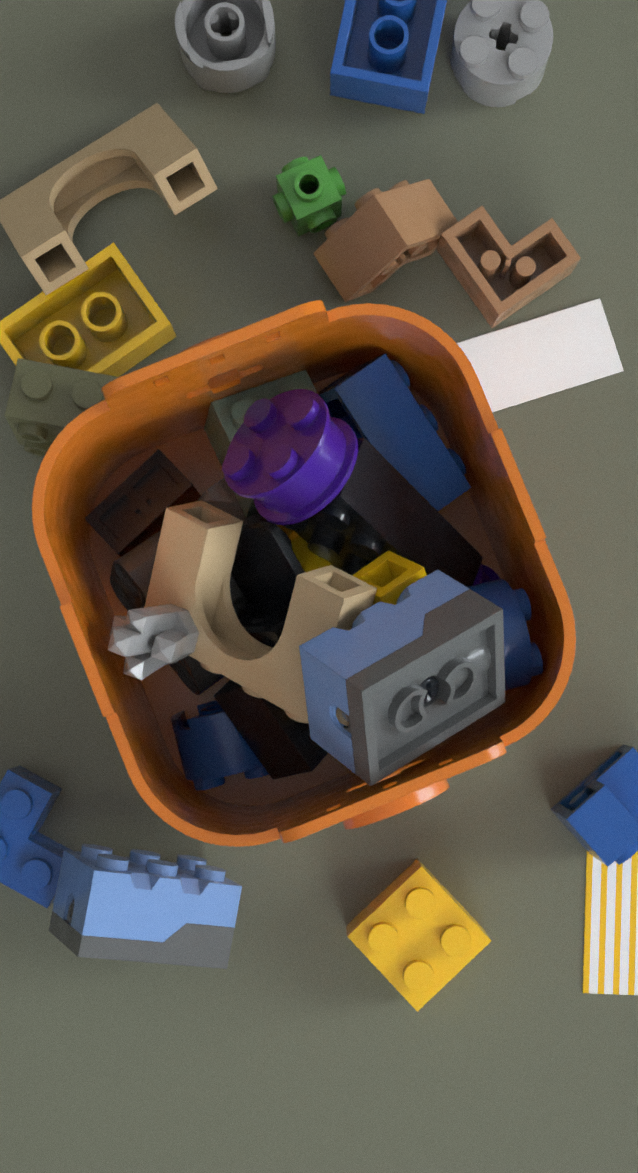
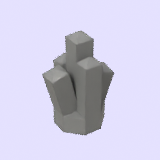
(152, 638)

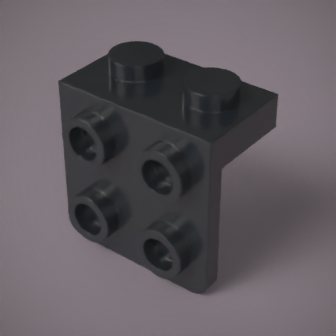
(266, 576)

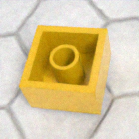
(417, 935)

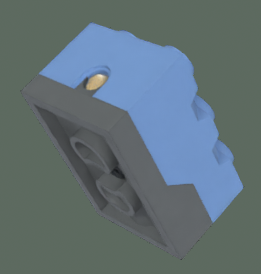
(404, 676)
(144, 908)

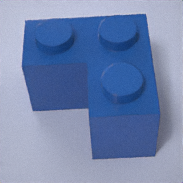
(605, 808)
(27, 857)

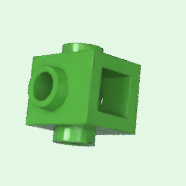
(309, 211)

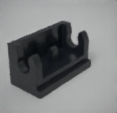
(140, 502)

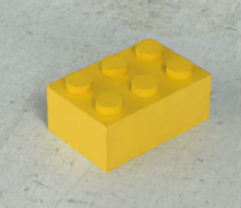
(91, 323)

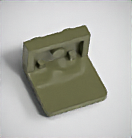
(47, 399)

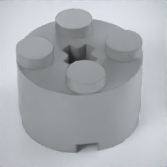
(230, 61)
(497, 75)

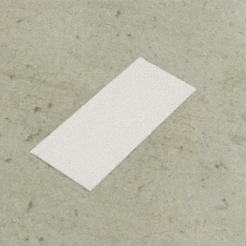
(543, 355)

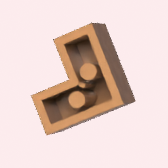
(383, 236)
(502, 275)

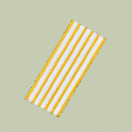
(611, 927)

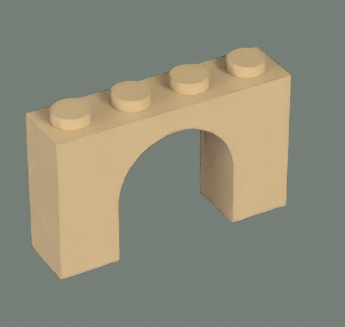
(138, 154)
(195, 574)

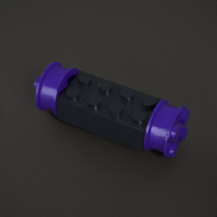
(339, 491)

